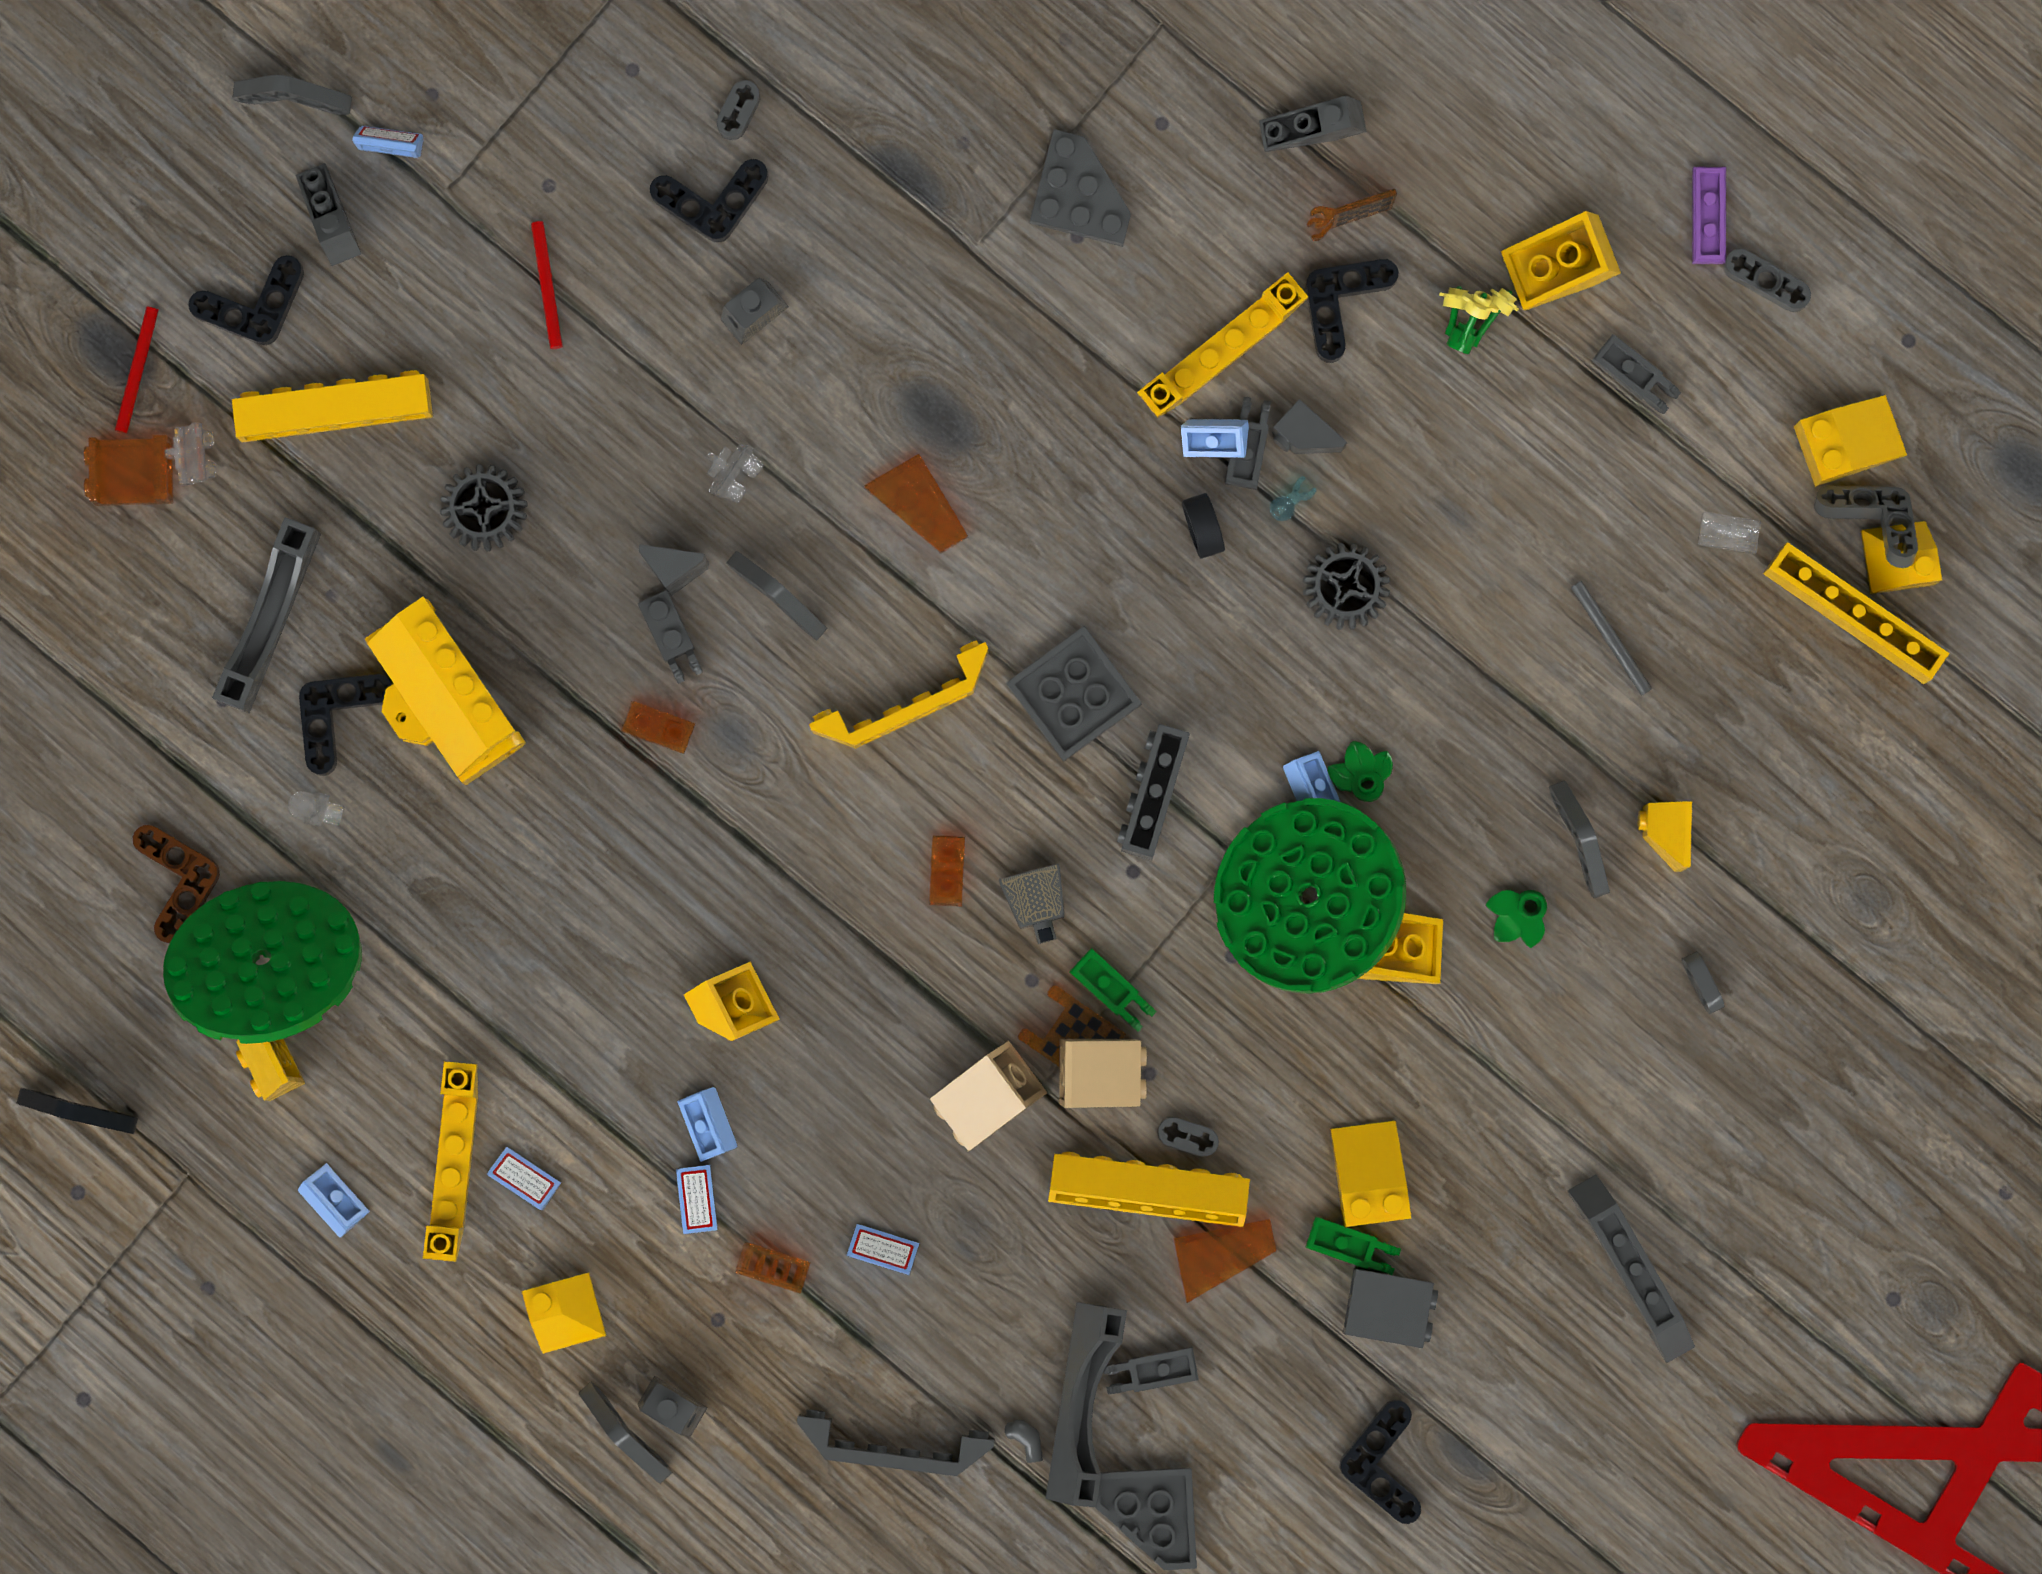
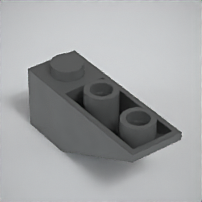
(1313, 124)
(328, 215)

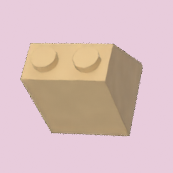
(1101, 1073)
(987, 1096)

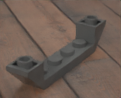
(1633, 1267)
(818, 1431)

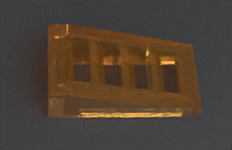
(745, 1259)

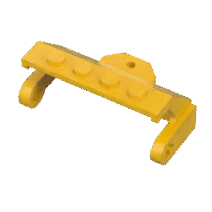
(440, 694)

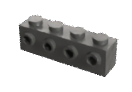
(1156, 788)

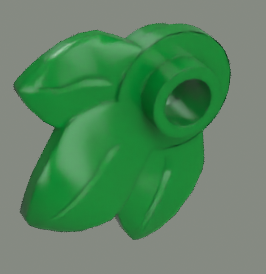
(1360, 767)
(1515, 920)

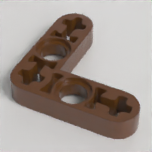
(186, 870)

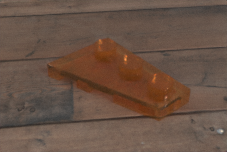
(919, 502)
(1220, 1254)

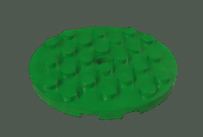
(1334, 936)
(215, 951)

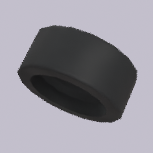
(1203, 525)

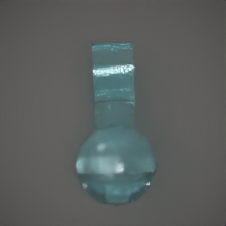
(1286, 505)

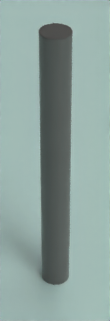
(1611, 638)

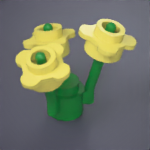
(1479, 306)

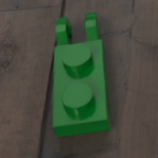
(1109, 987)
(1348, 1245)

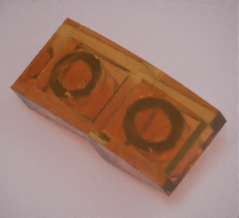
(657, 727)
(947, 871)

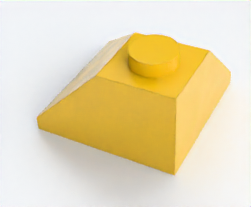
(1886, 577)
(1668, 831)
(732, 1003)
(564, 1313)

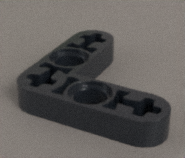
(710, 212)
(1330, 297)
(261, 313)
(323, 712)
(76, 1112)
(1372, 1471)

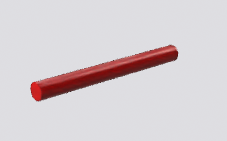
(546, 285)
(136, 369)

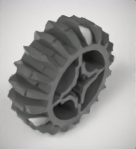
(468, 508)
(1360, 592)

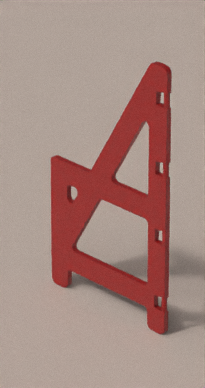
(1972, 1449)

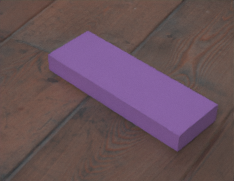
(1708, 215)

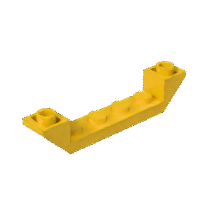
(1224, 347)
(971, 662)
(453, 1161)

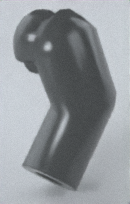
(1028, 1437)

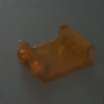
(129, 471)

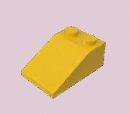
(1561, 260)
(1849, 439)
(1413, 954)
(271, 1068)
(1370, 1174)

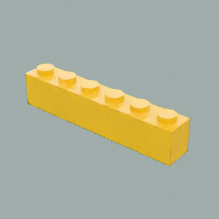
(332, 407)
(1856, 613)
(1149, 1189)

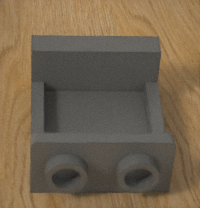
(1390, 1308)

